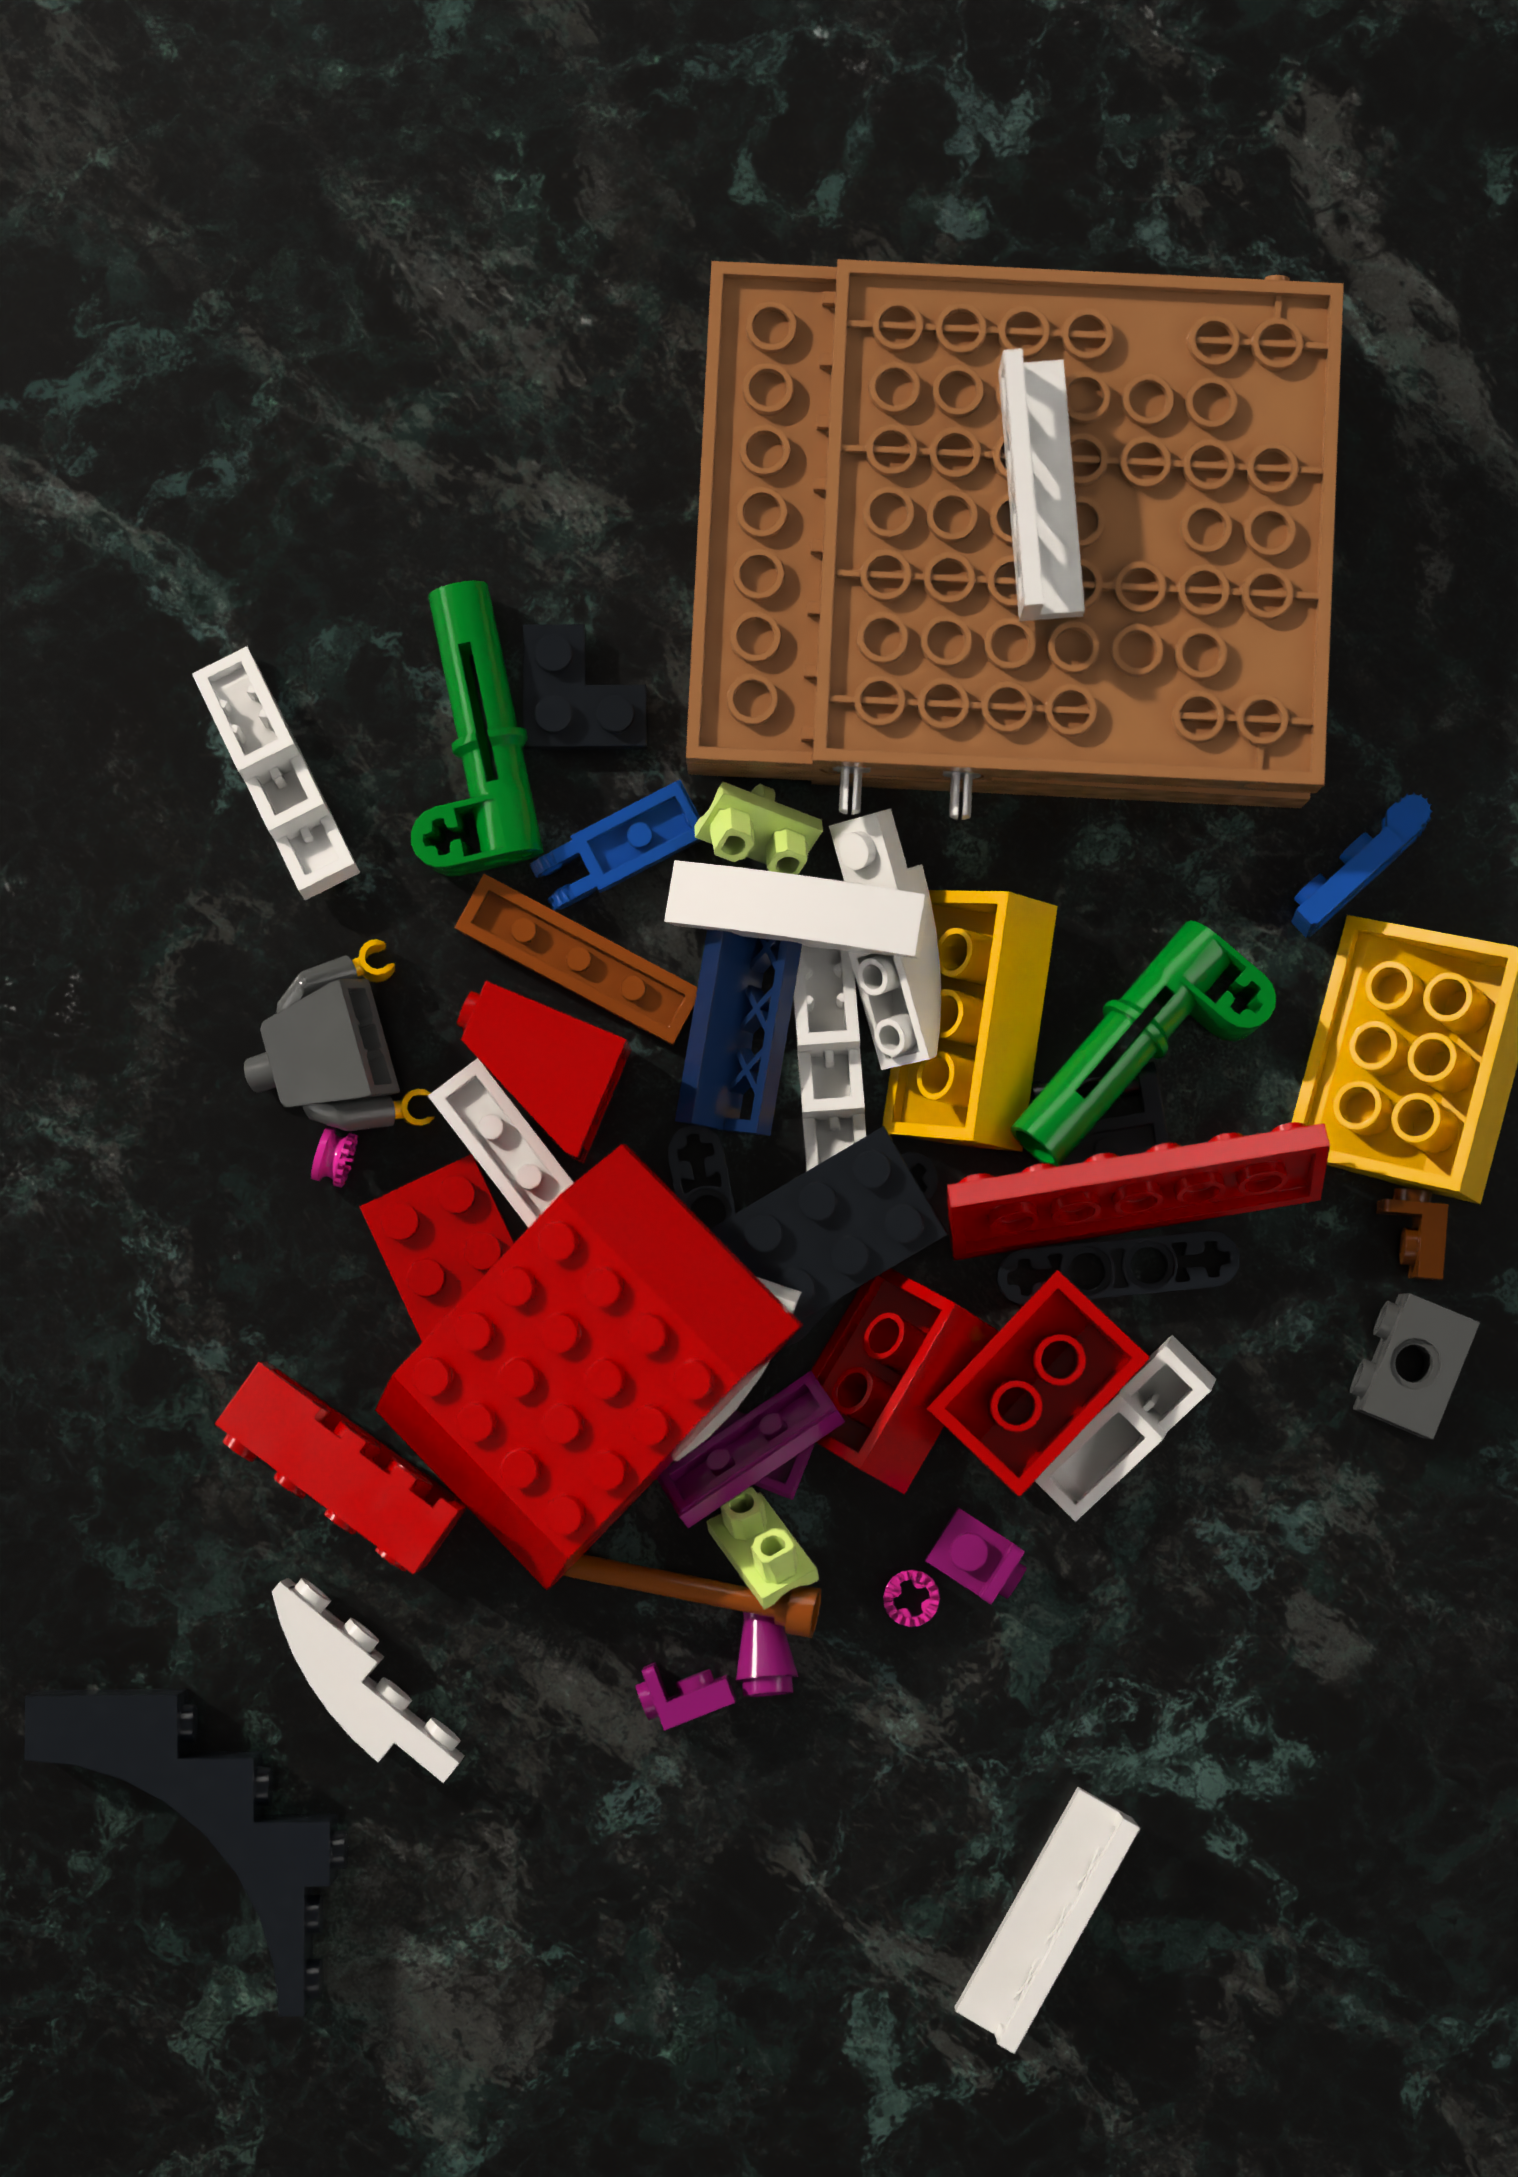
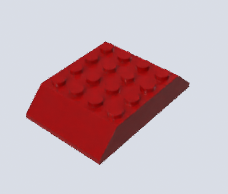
(584, 1363)

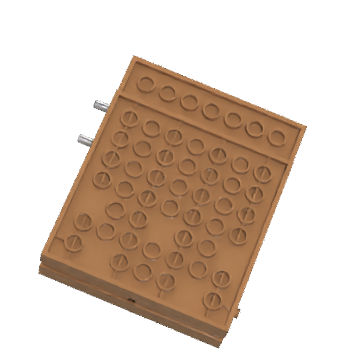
(865, 543)

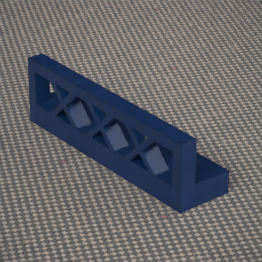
(724, 1019)

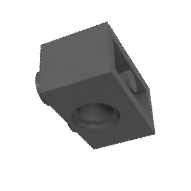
(1444, 1343)

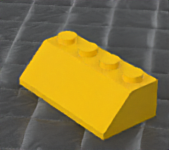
(991, 1013)

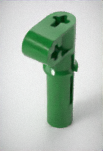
(502, 806)
(1177, 982)

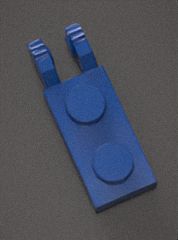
(623, 844)
(1363, 863)

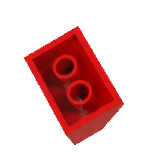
(886, 1368)
(1038, 1383)

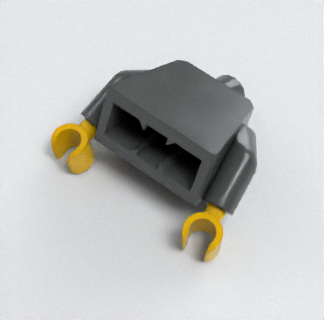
(331, 1048)

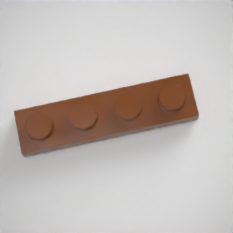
(578, 959)

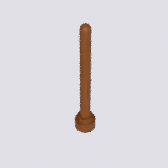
(794, 1610)

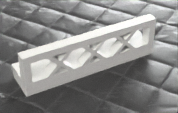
(1040, 488)
(501, 1140)
(1047, 1918)

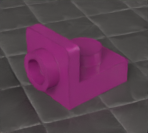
(977, 1557)
(696, 1696)

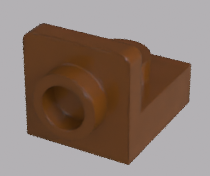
(1425, 1242)

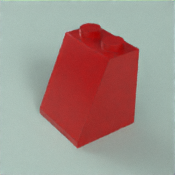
(547, 1061)

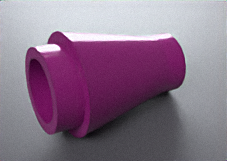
(764, 1658)

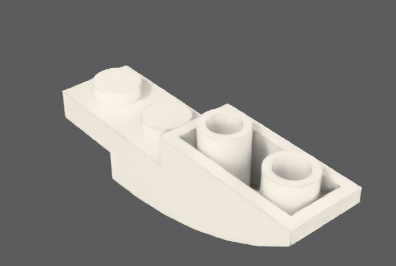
(896, 991)
(338, 1667)

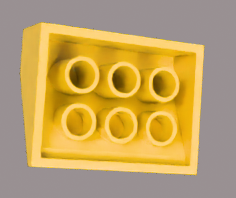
(1414, 1056)

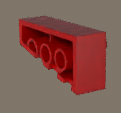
(340, 1467)

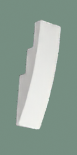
(275, 773)
(797, 909)
(828, 1053)

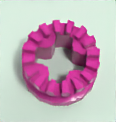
(333, 1155)
(903, 1615)

